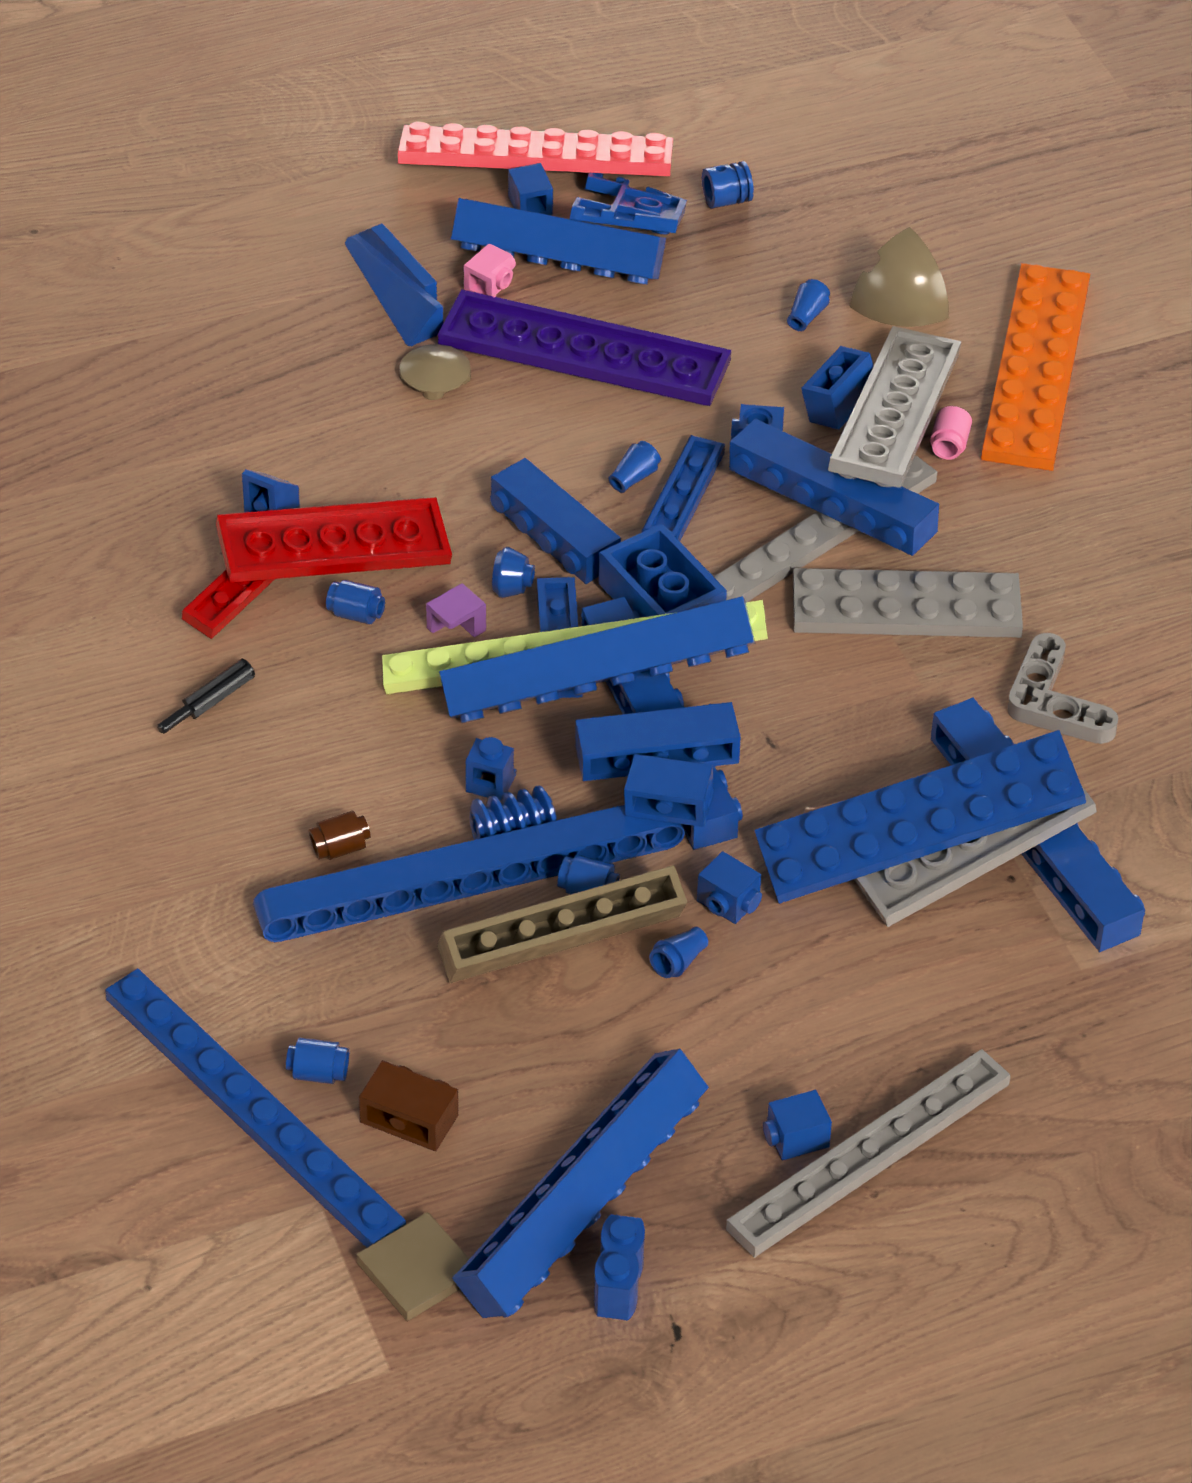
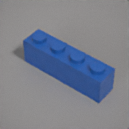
(552, 518)
(686, 734)

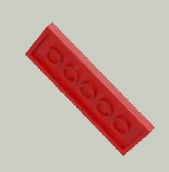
(333, 539)

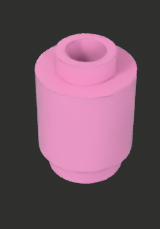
(950, 432)

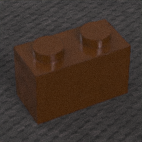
(409, 1105)

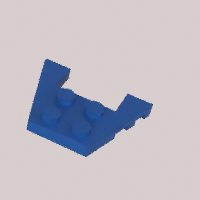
(631, 208)

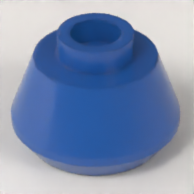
(511, 573)

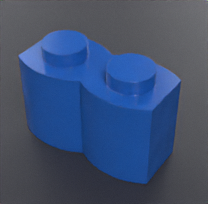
(619, 1267)

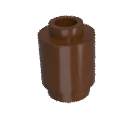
(339, 835)

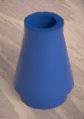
(809, 302)
(635, 465)
(674, 954)

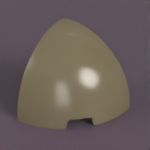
(903, 285)

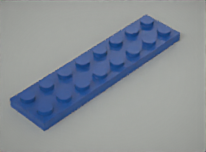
(920, 816)

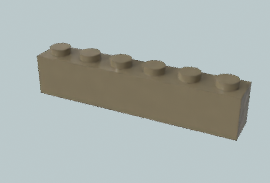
(561, 924)

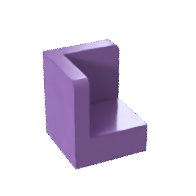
(457, 608)

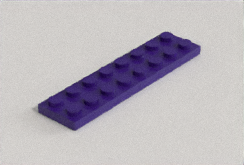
(585, 347)

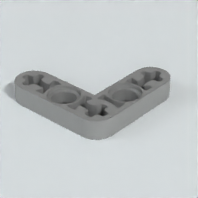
(1045, 701)

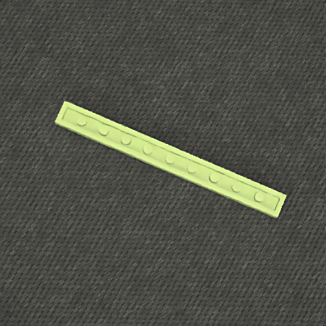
(421, 667)

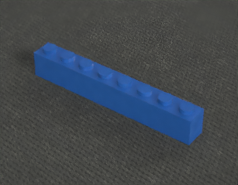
(597, 658)
(658, 694)
(1067, 861)
(580, 1185)

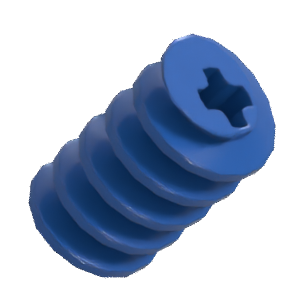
(511, 812)

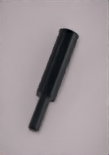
(210, 694)

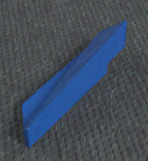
(399, 283)

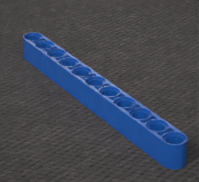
(456, 872)

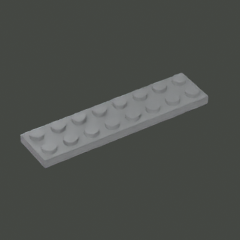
(895, 407)

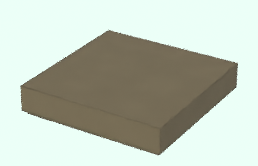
(414, 1265)

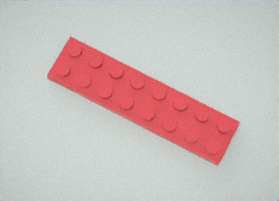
(522, 147)

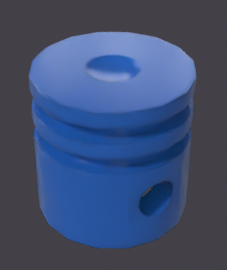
(727, 184)

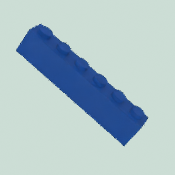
(559, 239)
(802, 474)

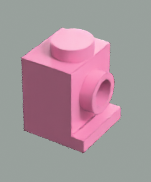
(489, 271)

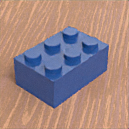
(657, 574)

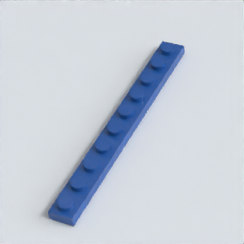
(254, 1109)

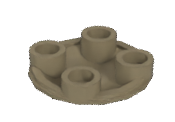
(435, 370)

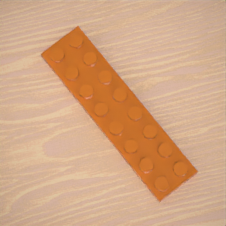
(1036, 367)

